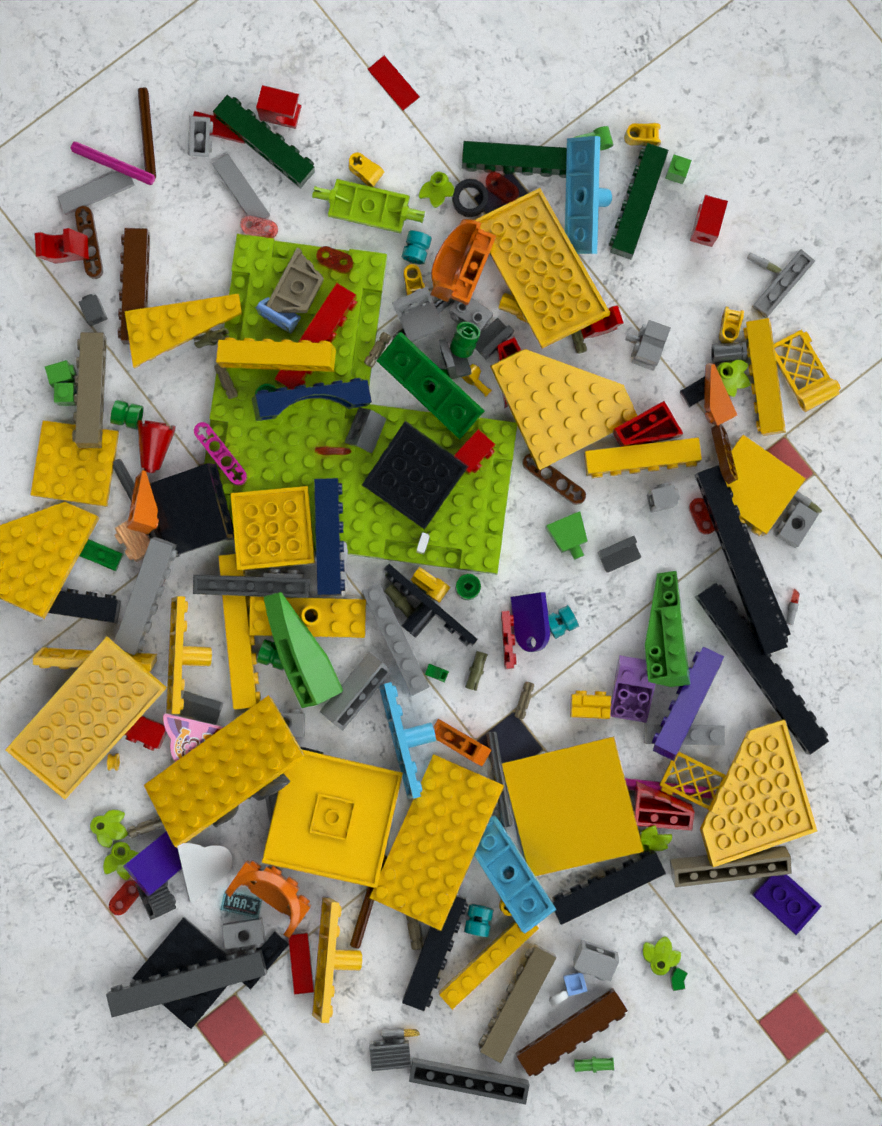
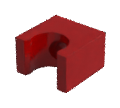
(278, 107)
(708, 221)
(62, 248)

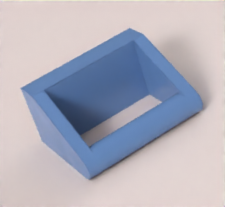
(285, 321)

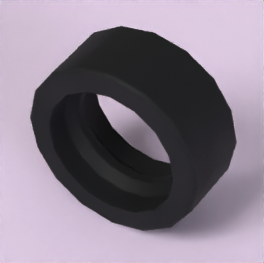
(470, 183)

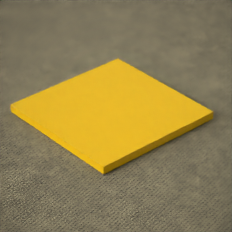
(572, 807)
(333, 819)

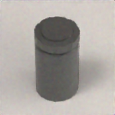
(728, 352)

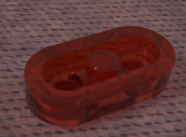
(503, 187)
(258, 226)
(334, 259)
(700, 517)
(125, 897)

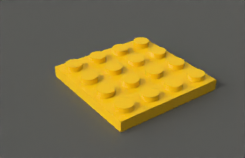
(70, 471)
(272, 528)

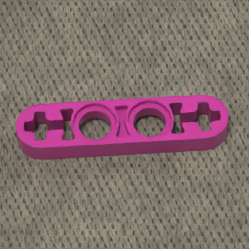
(222, 452)

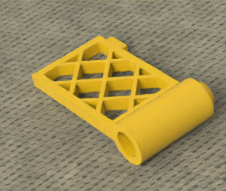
(816, 392)
(670, 790)

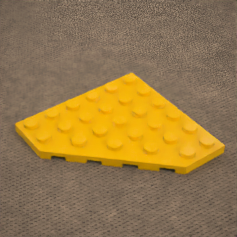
(559, 404)
(40, 554)
(759, 798)

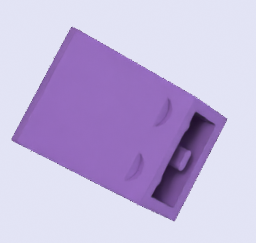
(631, 690)

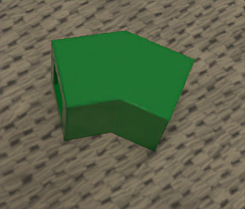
(436, 673)
(677, 979)

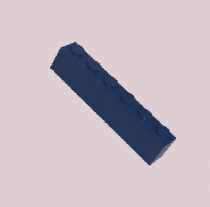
(328, 537)

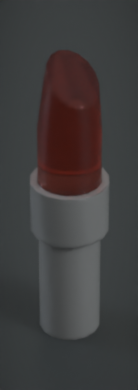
(793, 607)

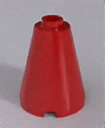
(153, 443)

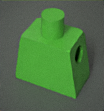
(569, 534)

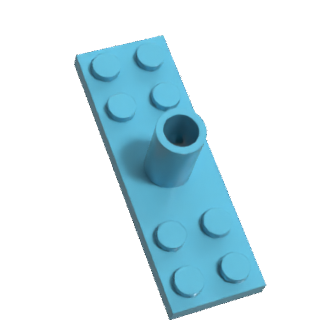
(583, 193)
(405, 739)
(512, 877)

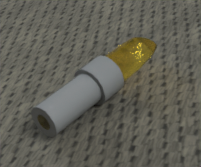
(400, 1033)

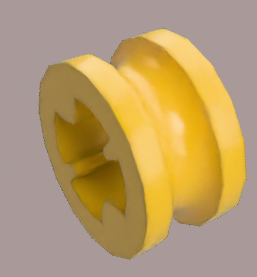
(113, 762)

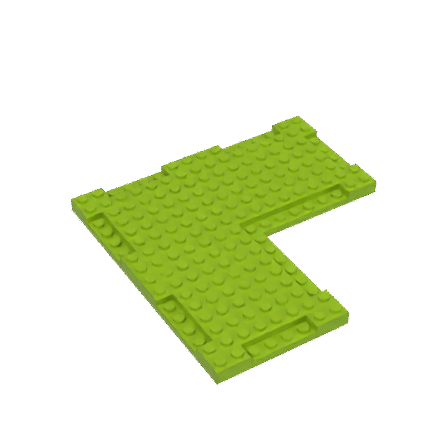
(282, 450)

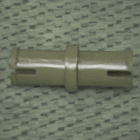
(211, 337)
(399, 600)
(476, 670)

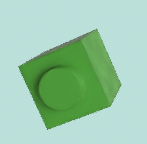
(678, 169)
(60, 373)
(64, 394)

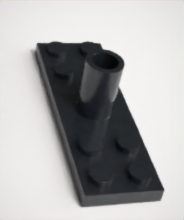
(426, 610)

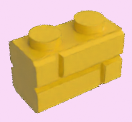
(590, 705)

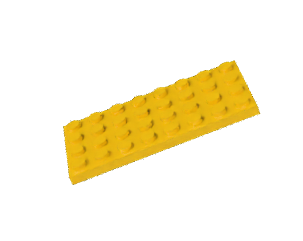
(542, 269)
(86, 718)
(223, 771)
(437, 842)

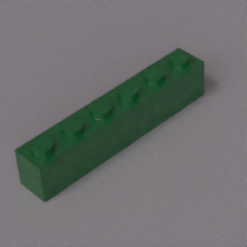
(264, 141)
(514, 158)
(639, 200)

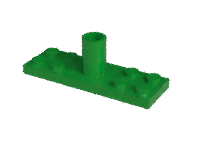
(430, 385)

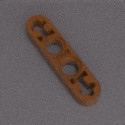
(92, 241)
(724, 454)
(552, 481)

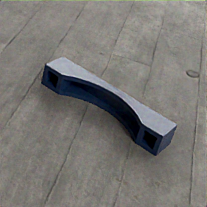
(349, 394)

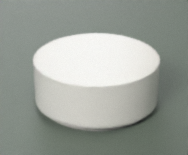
(557, 998)

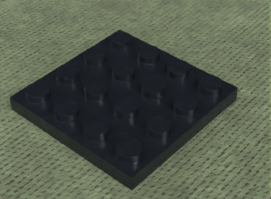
(415, 475)
(180, 949)

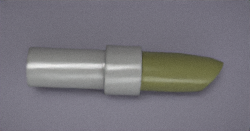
(763, 263)
(807, 502)

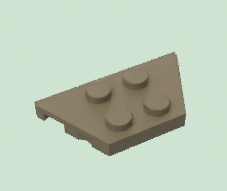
(296, 286)

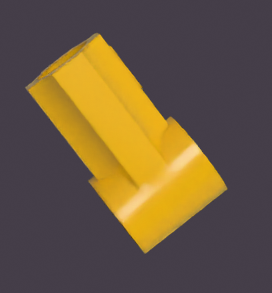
(509, 305)
(433, 586)

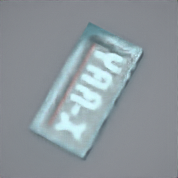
(242, 904)

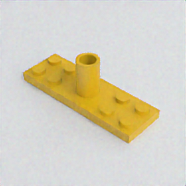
(331, 616)
(181, 655)
(69, 658)
(330, 959)

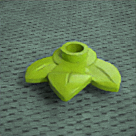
(437, 190)
(735, 378)
(112, 827)
(653, 841)
(115, 861)
(662, 953)

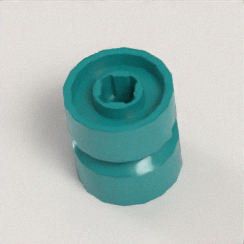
(417, 245)
(568, 621)
(478, 927)

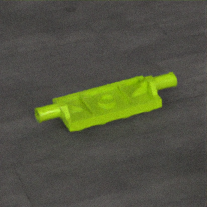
(368, 205)

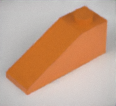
(717, 401)
(143, 506)
(461, 742)

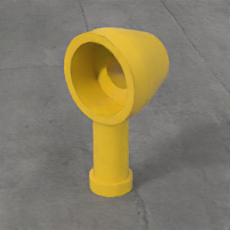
(473, 380)

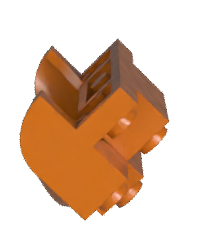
(459, 263)
(274, 890)

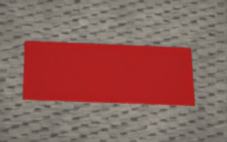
(393, 83)

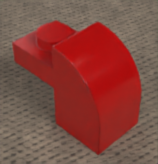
(604, 325)

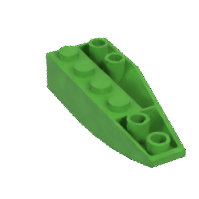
(666, 635)
(300, 654)

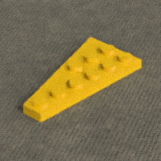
(171, 325)

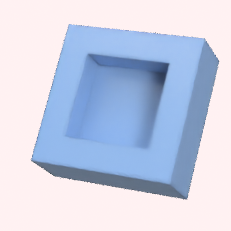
(575, 983)

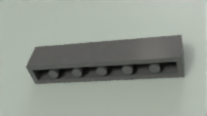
(469, 1081)

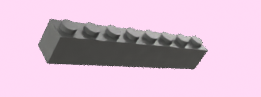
(186, 983)

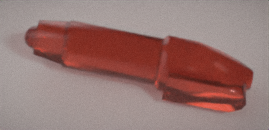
(332, 450)

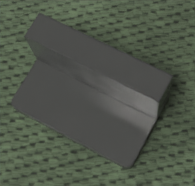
(492, 336)
(455, 366)
(365, 429)
(619, 554)
(201, 707)

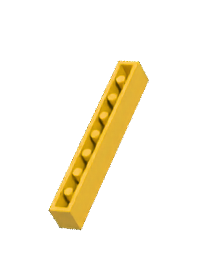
(239, 642)

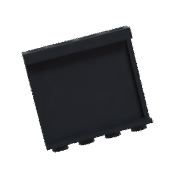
(193, 508)

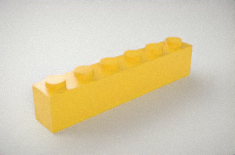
(276, 355)
(766, 378)
(641, 457)
(484, 964)

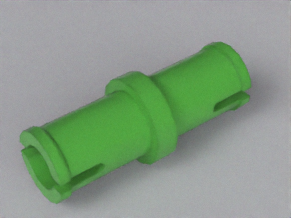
(594, 1064)

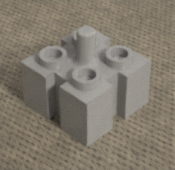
(648, 344)

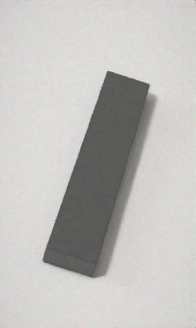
(250, 586)

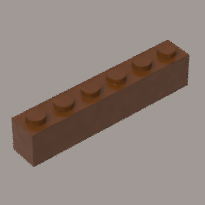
(134, 275)
(571, 1032)

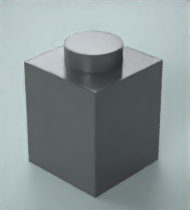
(92, 309)

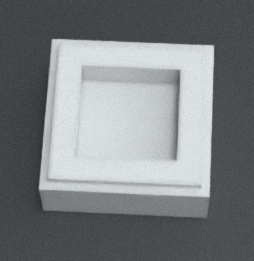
(423, 543)

